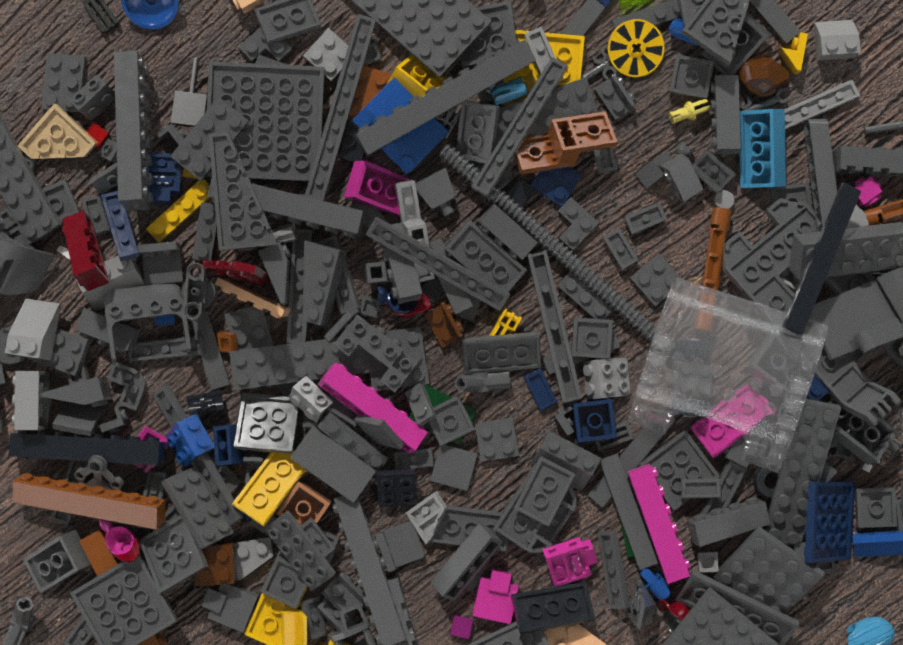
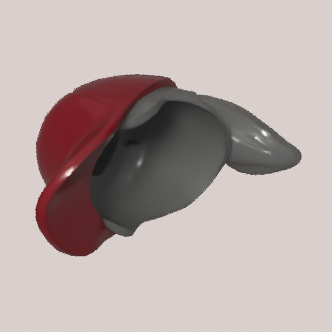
(673, 613)

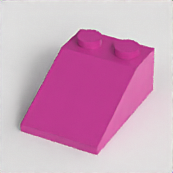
(374, 187)

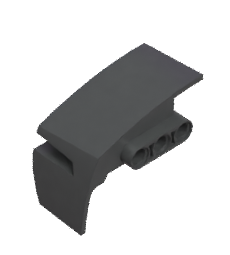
(20, 266)
(863, 316)

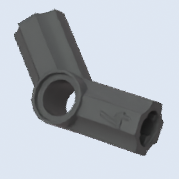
(482, 382)
(20, 622)

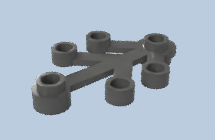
(98, 466)

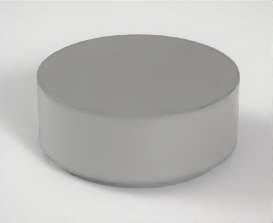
(724, 199)

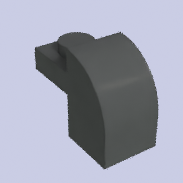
(376, 273)

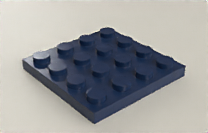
(829, 521)

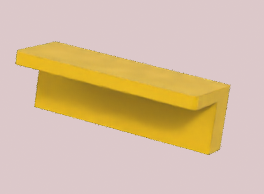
(293, 627)

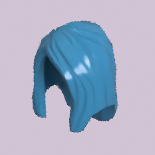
(871, 632)

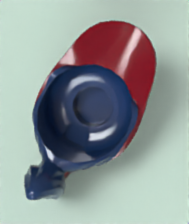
(404, 310)

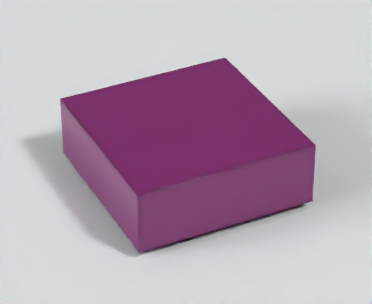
(461, 626)

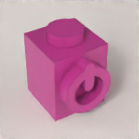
(869, 191)

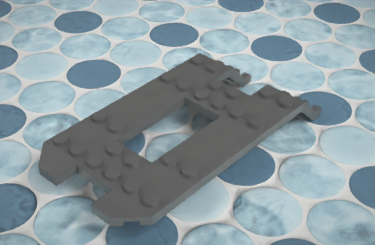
(756, 275)

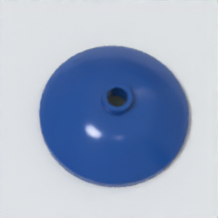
(150, 13)

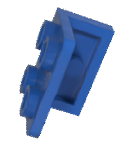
(189, 440)

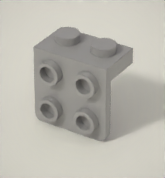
(606, 378)

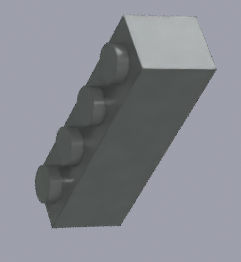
(726, 114)
(401, 273)
(728, 521)
(466, 562)

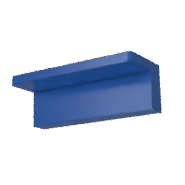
(878, 543)

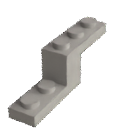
(412, 221)

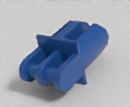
(655, 584)

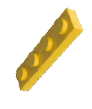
(179, 211)

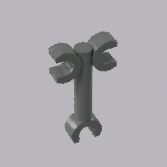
(603, 65)
(763, 104)

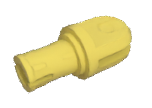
(689, 111)

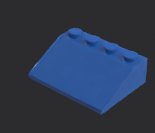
(413, 146)

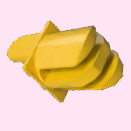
(505, 326)

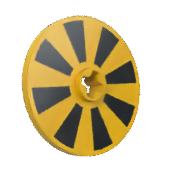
(636, 63)

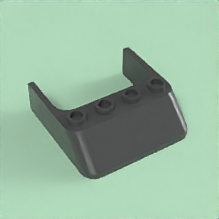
(144, 303)

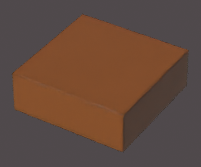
(227, 342)

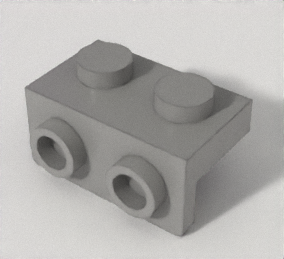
(310, 399)

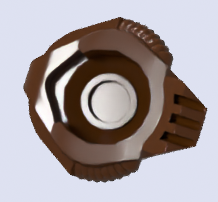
(762, 76)

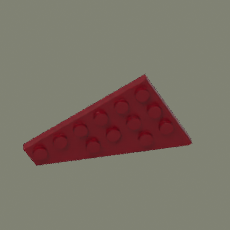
(237, 270)

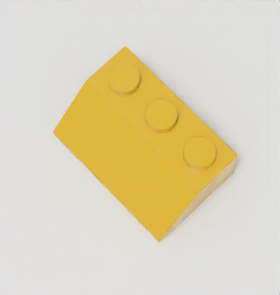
(416, 76)

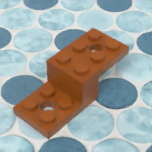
(564, 142)

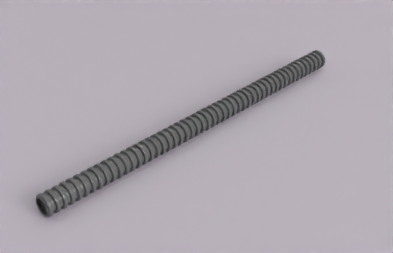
(554, 246)

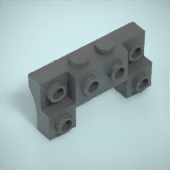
(380, 347)

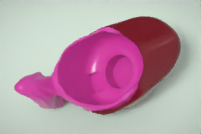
(121, 541)

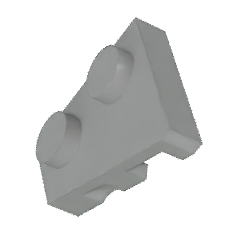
(427, 516)

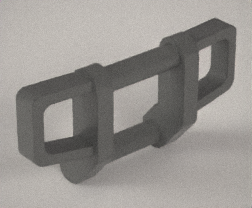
(346, 632)

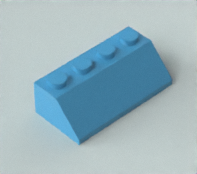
(762, 148)

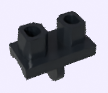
(205, 402)

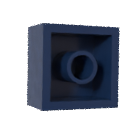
(594, 420)

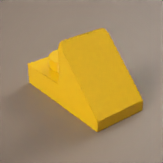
(795, 57)

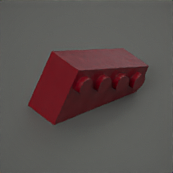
(84, 251)

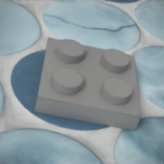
(329, 53)

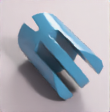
(508, 91)

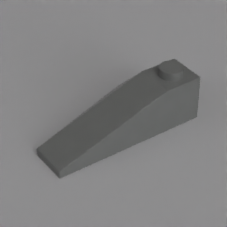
(642, 606)

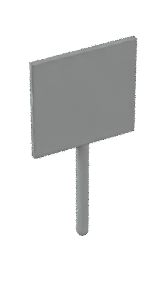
(188, 106)

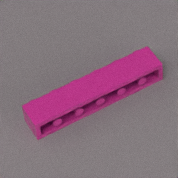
(366, 402)
(658, 523)

